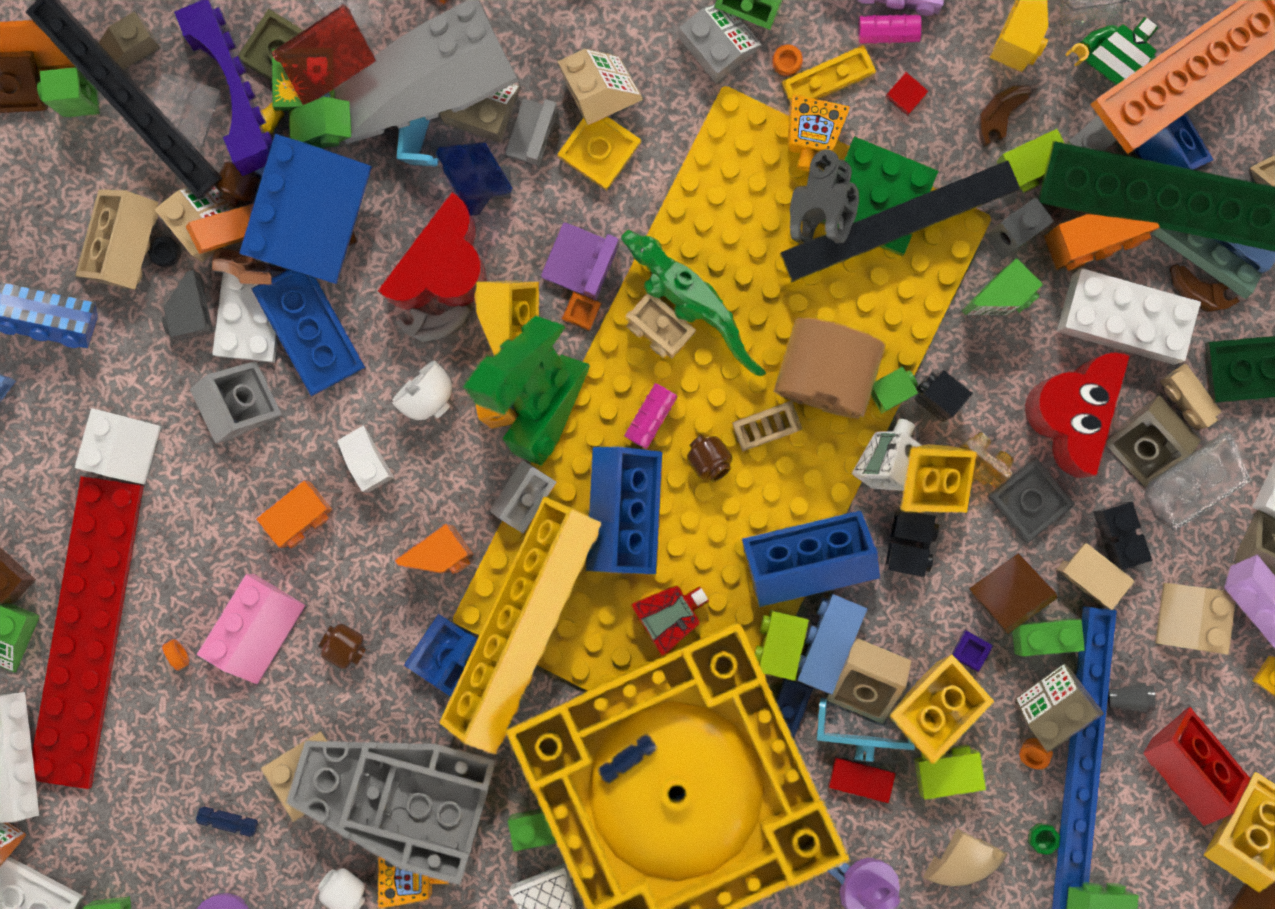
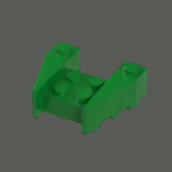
(535, 383)

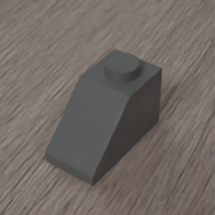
(187, 309)

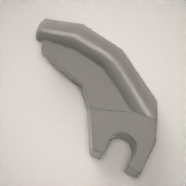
(433, 327)

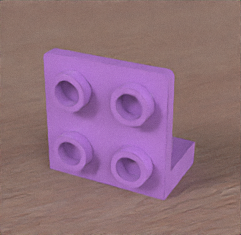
(580, 260)

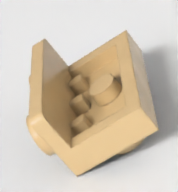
(660, 325)
(1190, 397)

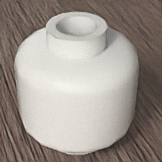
(341, 890)

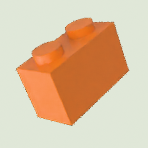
(295, 515)

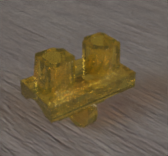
(988, 468)

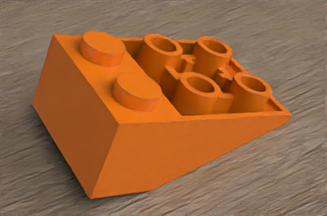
(1094, 236)

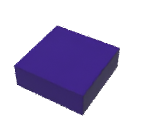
(971, 650)

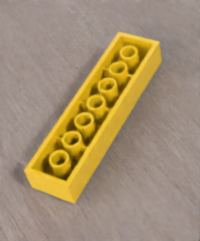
(519, 625)

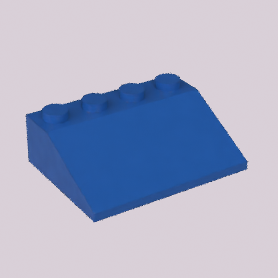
(305, 209)

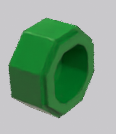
(1043, 838)

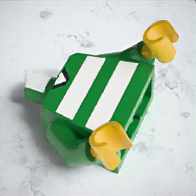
(1117, 50)

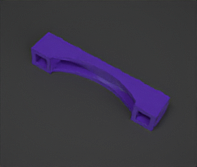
(246, 139)

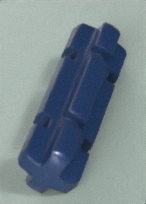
(627, 758)
(226, 821)

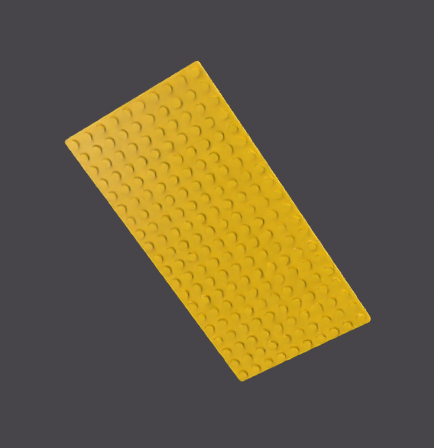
(728, 226)

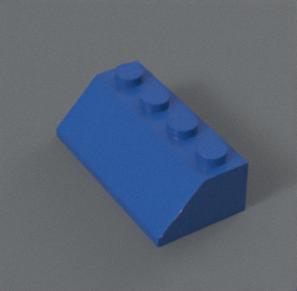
(627, 505)
(811, 558)

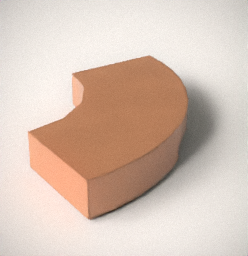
(241, 266)

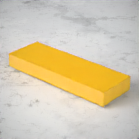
(831, 75)

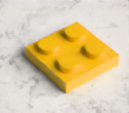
(599, 150)

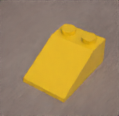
(1022, 34)
(505, 308)
(938, 479)
(940, 707)
(1247, 837)

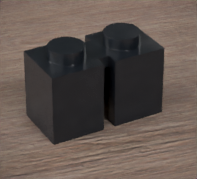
(942, 395)
(1122, 522)
(915, 528)

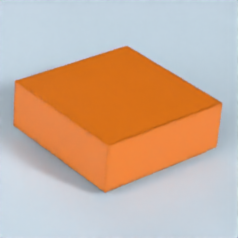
(581, 311)

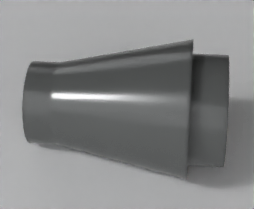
(1133, 698)

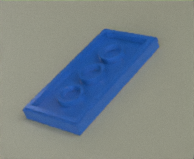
(308, 330)

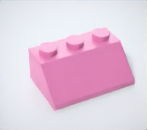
(251, 629)

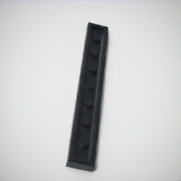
(124, 96)
(901, 220)

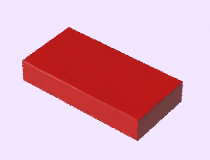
(861, 779)

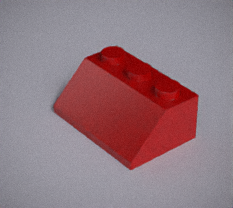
(1197, 767)

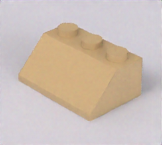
(117, 238)

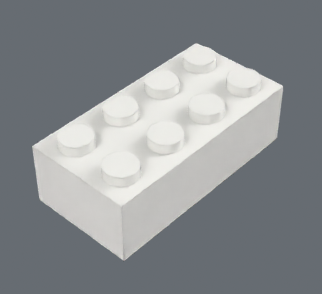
(1128, 316)

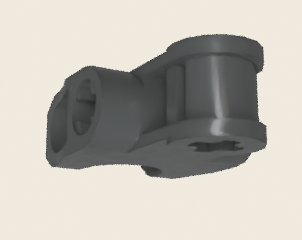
(824, 197)

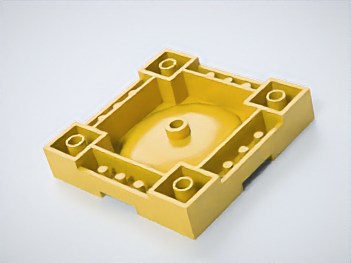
(747, 802)

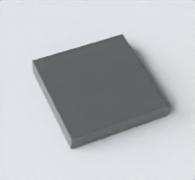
(1031, 500)

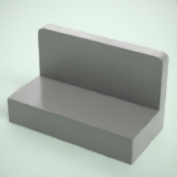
(532, 131)
(522, 496)

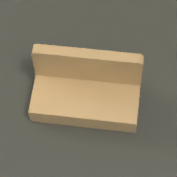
(1096, 576)

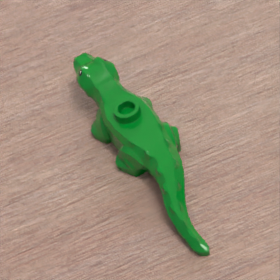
(688, 292)

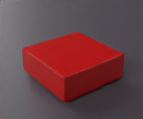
(906, 93)

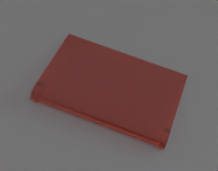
(325, 55)

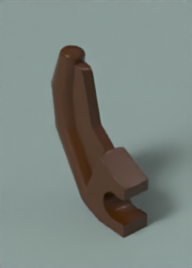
(996, 113)
(1208, 294)

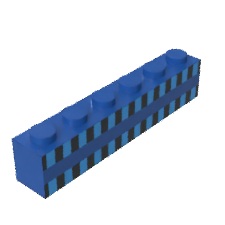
(46, 316)

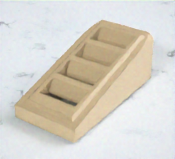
(792, 417)

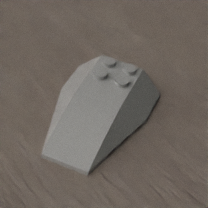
(428, 71)
(397, 800)

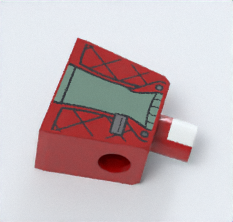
(669, 615)

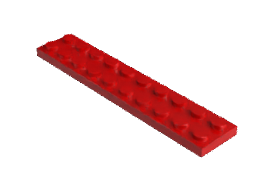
(86, 632)

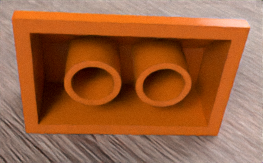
(27, 36)

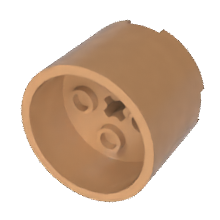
(829, 367)

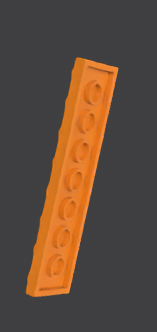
(1188, 72)

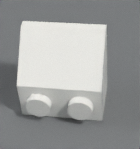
(117, 446)

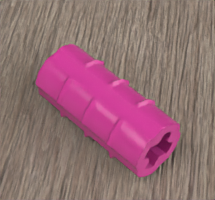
(889, 29)
(650, 416)

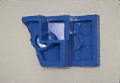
(442, 654)

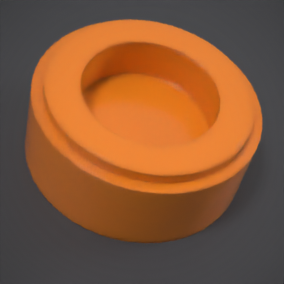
(787, 60)
(176, 654)
(1034, 754)

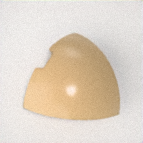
(964, 861)

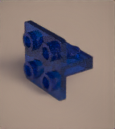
(473, 174)

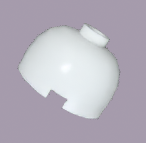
(425, 393)

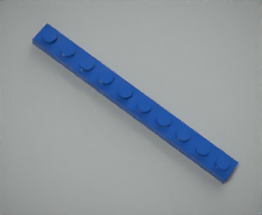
(1085, 758)

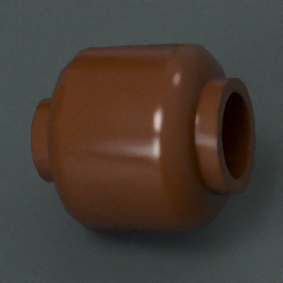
(235, 186)
(709, 458)
(342, 646)

